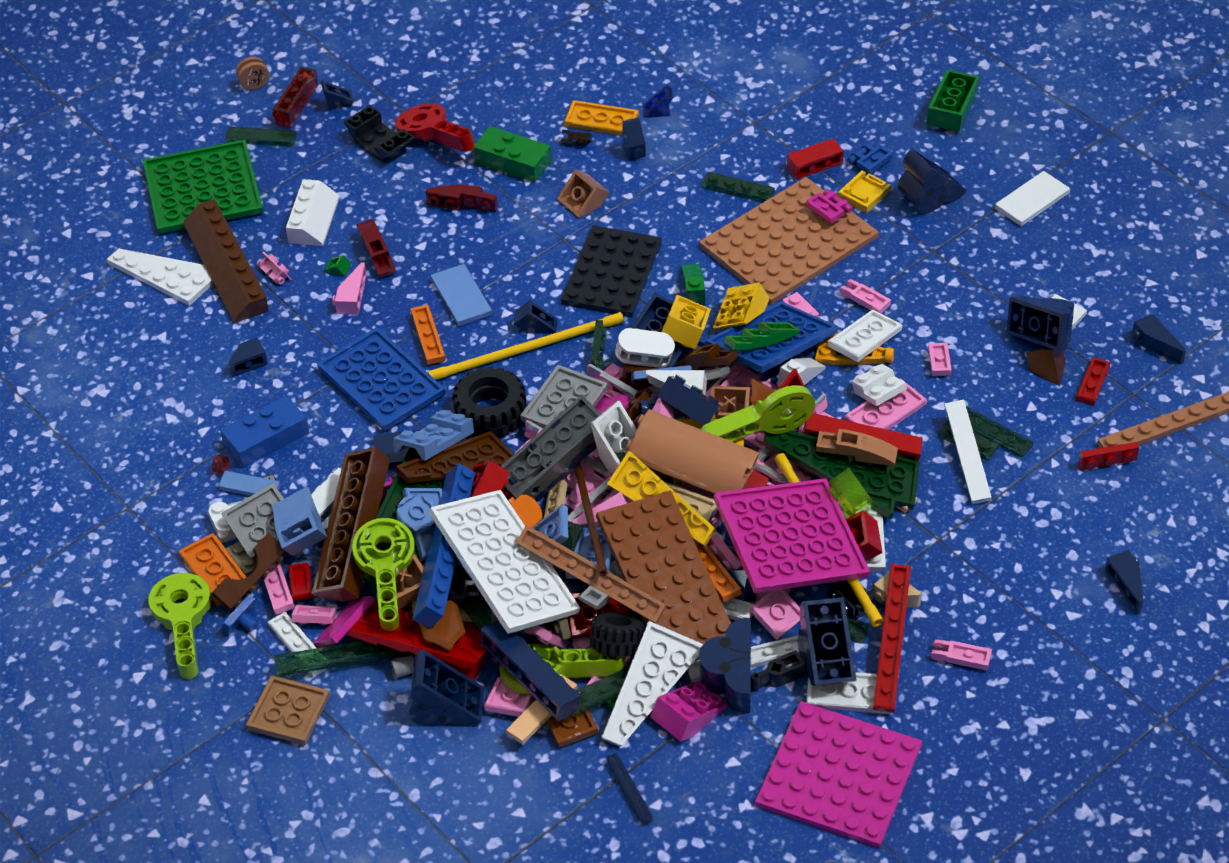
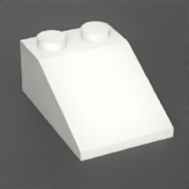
(612, 433)

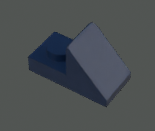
(335, 93)

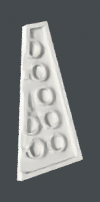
(173, 277)
(654, 670)

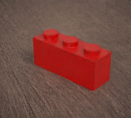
(815, 159)

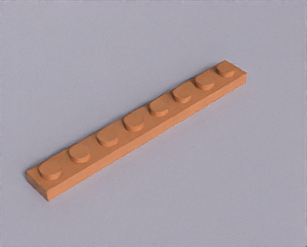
(1170, 422)
(589, 573)

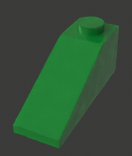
(693, 283)

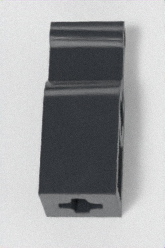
(779, 672)

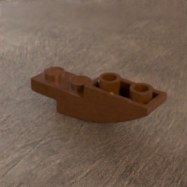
(708, 357)

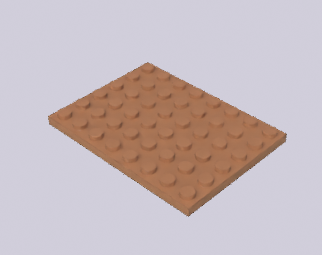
(786, 241)

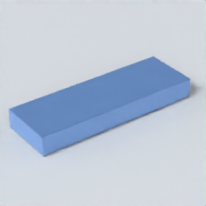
(244, 484)

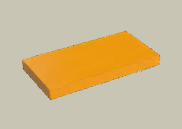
(598, 117)

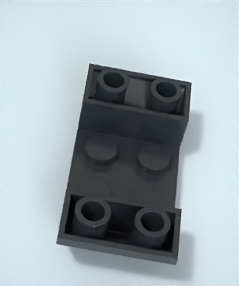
(374, 136)

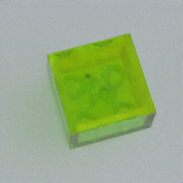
(849, 489)

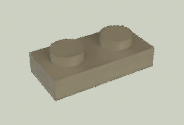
(241, 558)
(561, 627)

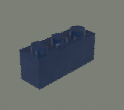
(689, 400)

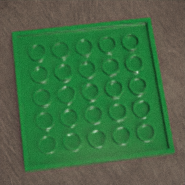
(199, 175)

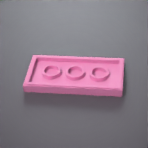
(889, 412)

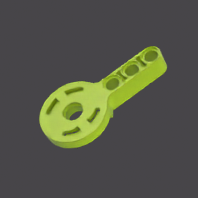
(775, 415)
(384, 564)
(181, 617)
(569, 664)

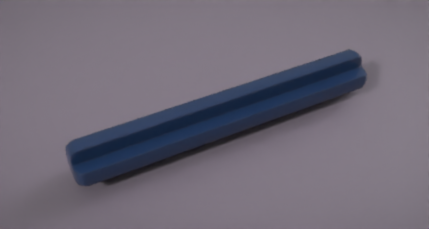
(630, 788)

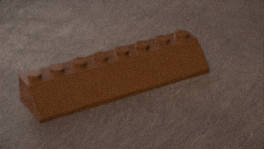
(225, 262)
(354, 504)

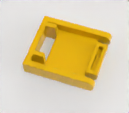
(864, 193)

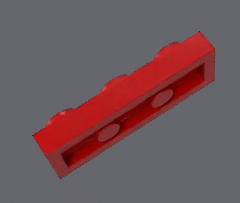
(1108, 456)

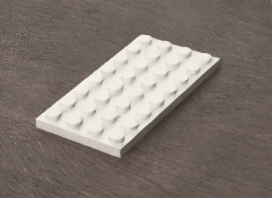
(512, 579)

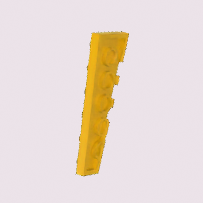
(639, 482)

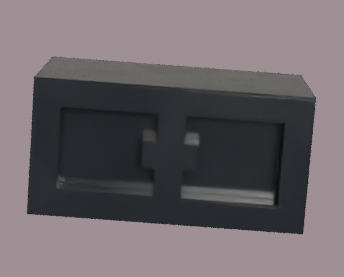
(853, 607)

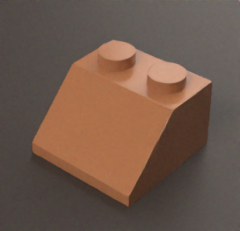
(582, 194)

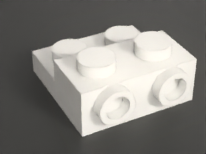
(878, 385)

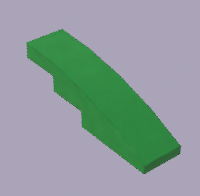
(766, 334)

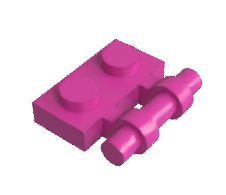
(824, 205)

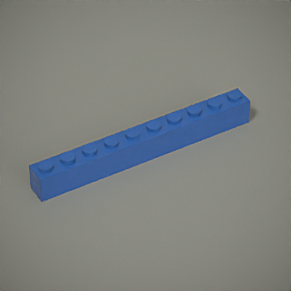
(441, 557)

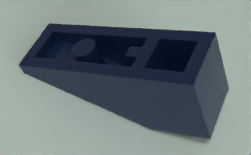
(1157, 338)
(1125, 574)

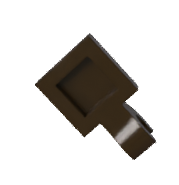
(581, 137)

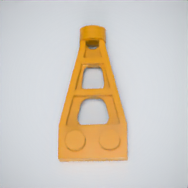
(829, 356)

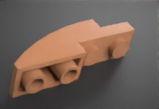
(857, 444)

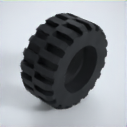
(490, 384)

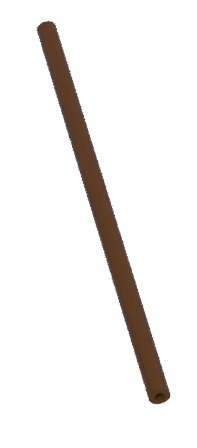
(590, 520)

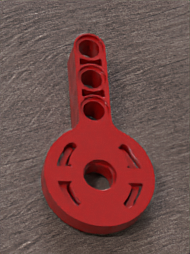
(431, 122)

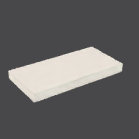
(1032, 198)
(865, 335)
(848, 696)

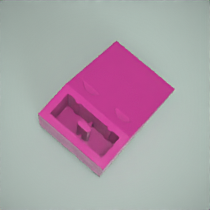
(687, 710)

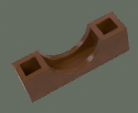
(231, 590)

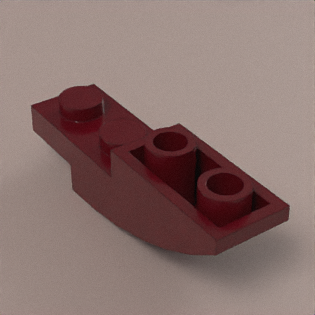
(461, 195)
(376, 248)

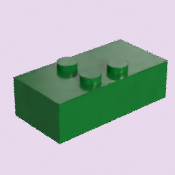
(953, 100)
(512, 154)

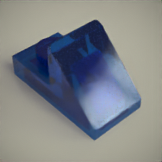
(658, 104)

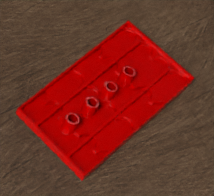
(408, 637)

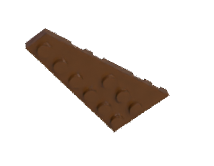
(468, 453)

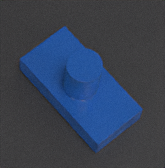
(240, 616)

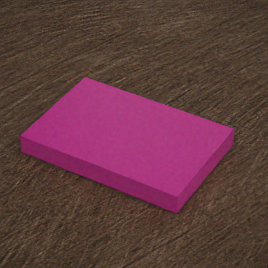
(343, 622)

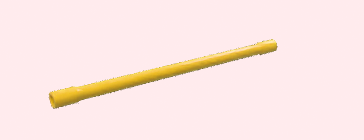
(443, 372)
(869, 609)

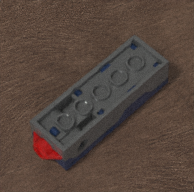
(552, 452)

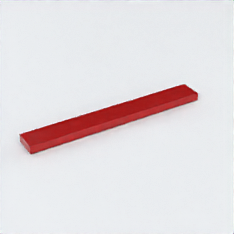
(892, 638)

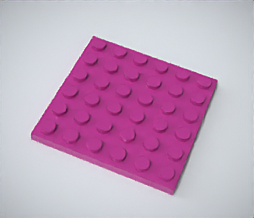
(790, 535)
(839, 774)

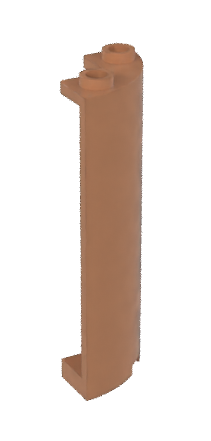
(691, 454)

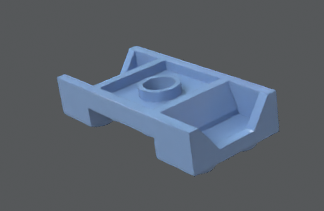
(442, 433)

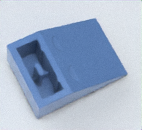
(298, 522)

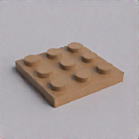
(288, 710)

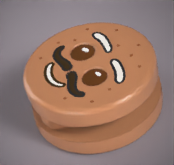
(252, 73)

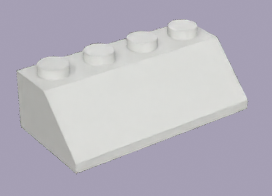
(311, 214)

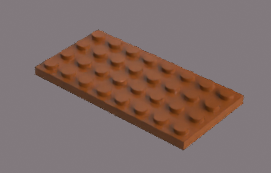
(663, 561)

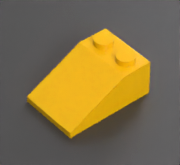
(686, 321)

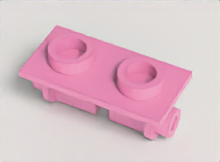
(278, 274)

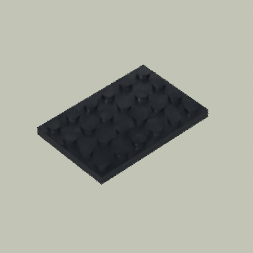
(612, 271)

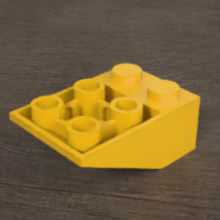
(741, 305)

